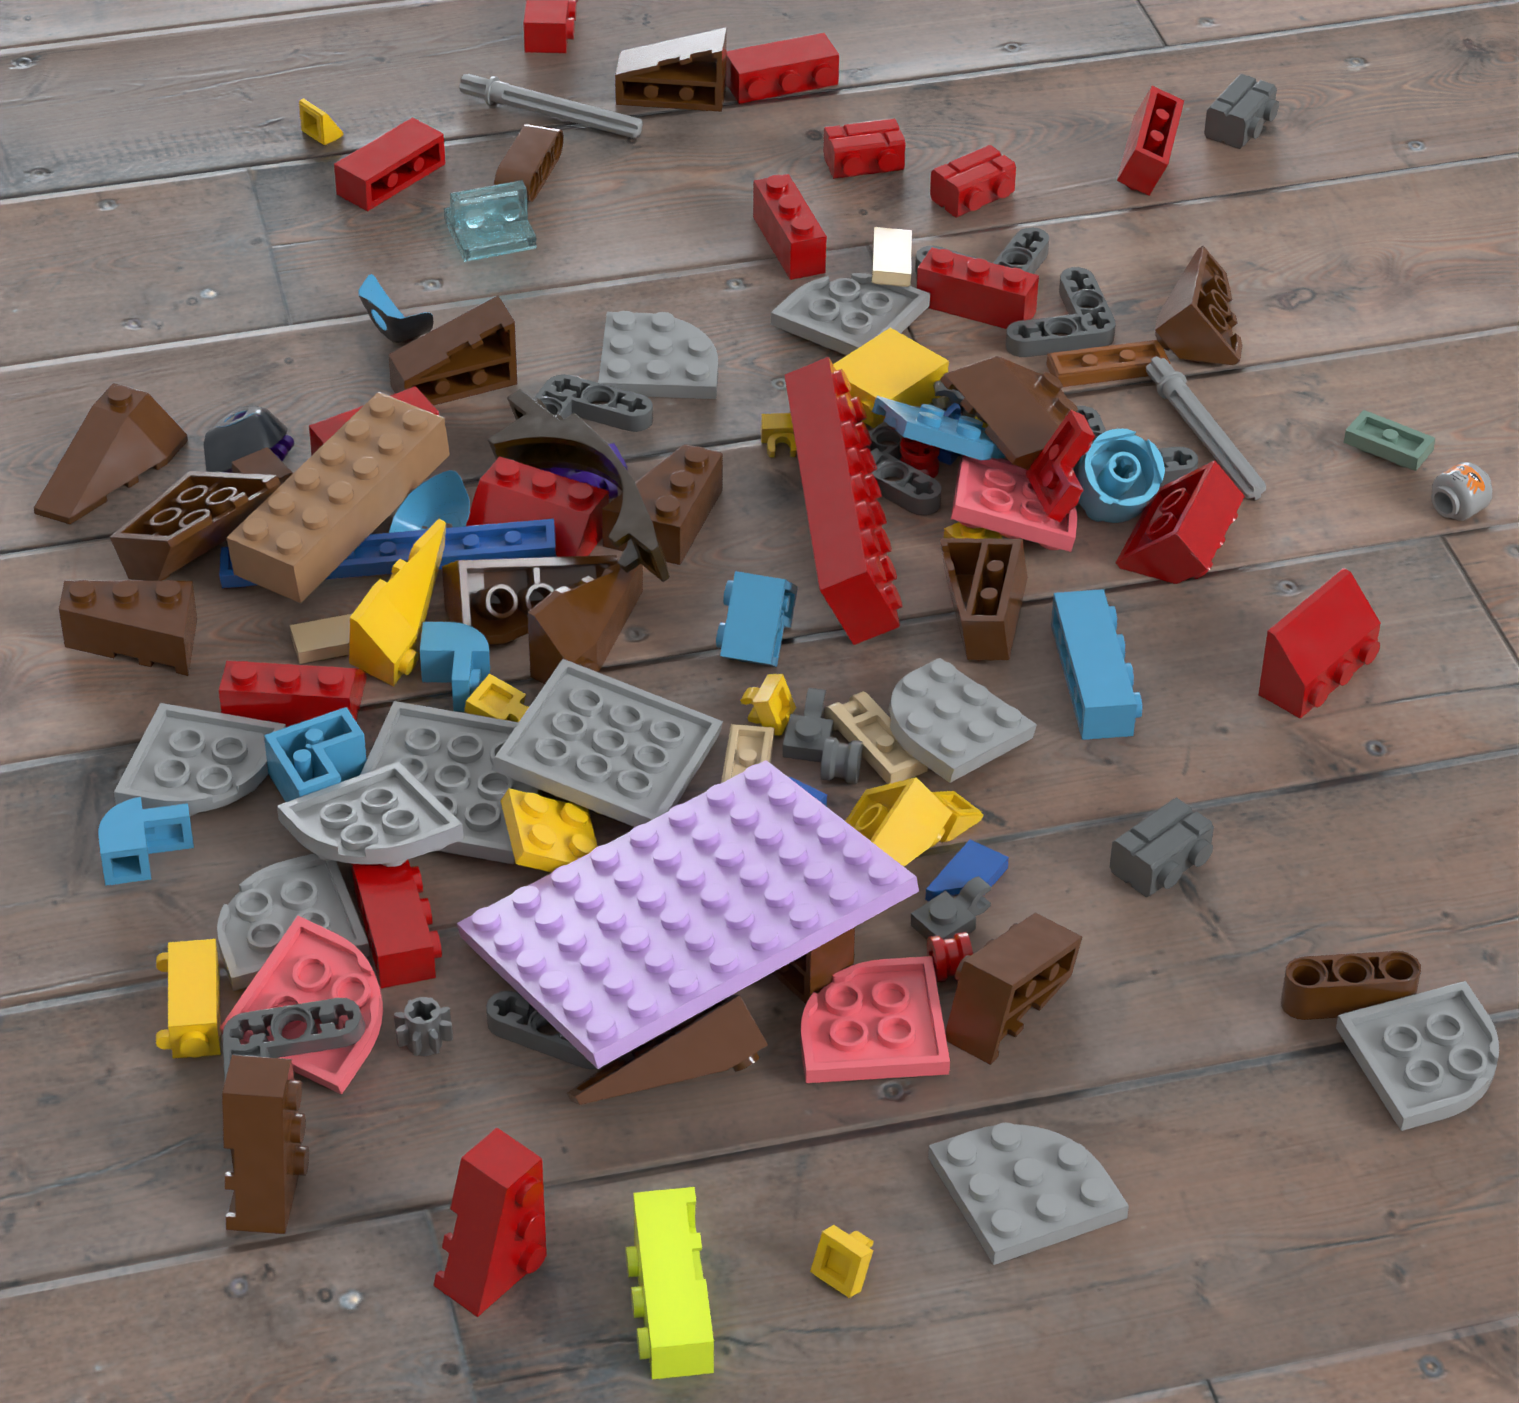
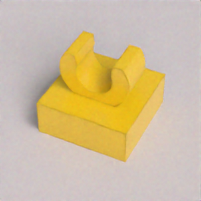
(777, 429)
(771, 703)
(842, 1259)

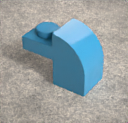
(456, 656)
(133, 833)

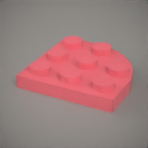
(1002, 499)
(314, 967)
(875, 1023)

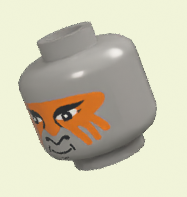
(1461, 491)

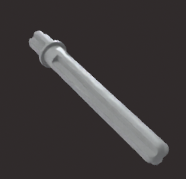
(503, 93)
(1173, 386)

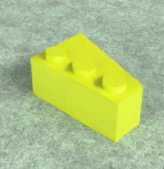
(671, 1285)

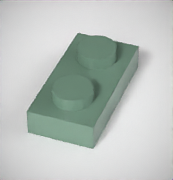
(1389, 440)

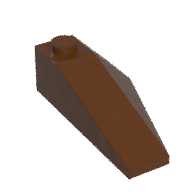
(1197, 315)
(113, 446)
(501, 592)
(582, 621)
(700, 1046)

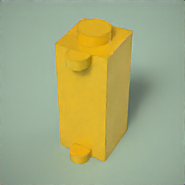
(191, 999)

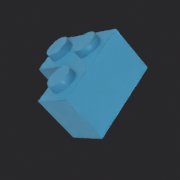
(755, 618)
(315, 754)

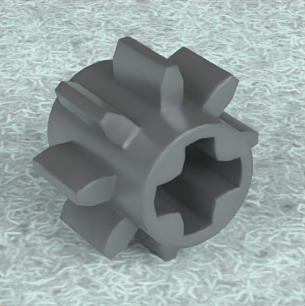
(423, 1026)

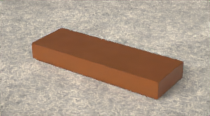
(1104, 363)

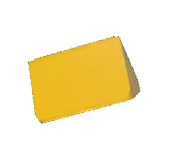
(318, 123)
(963, 814)

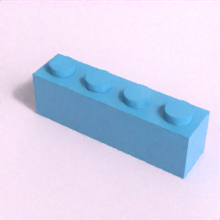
(1095, 664)

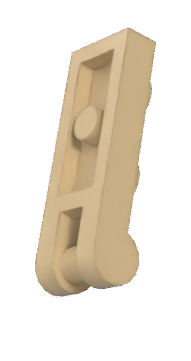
(866, 722)

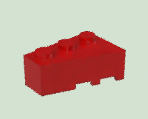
(497, 1222)

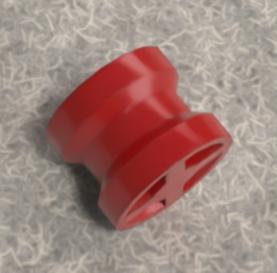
(920, 456)
(948, 954)

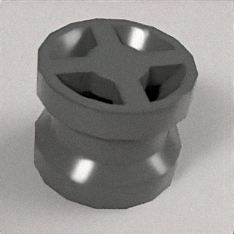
(841, 760)

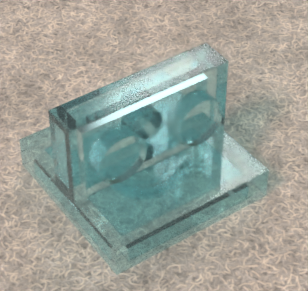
(490, 221)

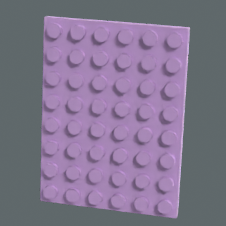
(685, 911)

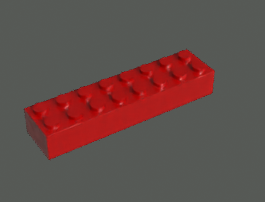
(843, 501)

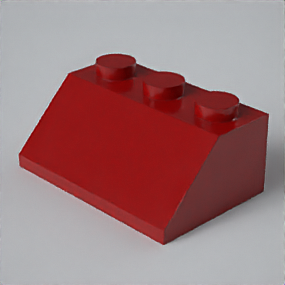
(526, 493)
(1183, 526)
(1319, 646)
(289, 691)

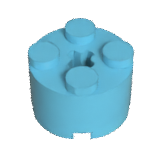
(1119, 476)

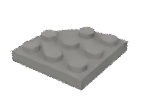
(848, 311)
(658, 356)
(953, 720)
(196, 759)
(372, 819)
(270, 903)
(1425, 1052)
(1025, 1187)

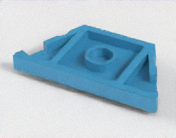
(932, 428)

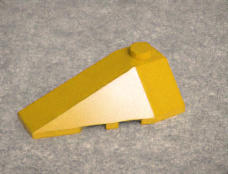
(391, 615)
(900, 818)

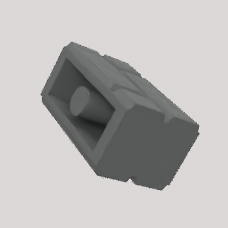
(1241, 111)
(1162, 848)

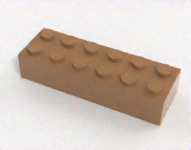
(338, 497)

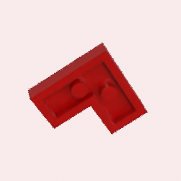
(1053, 468)

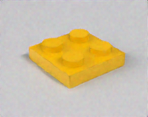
(546, 830)

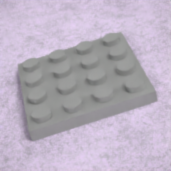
(607, 745)
(454, 762)

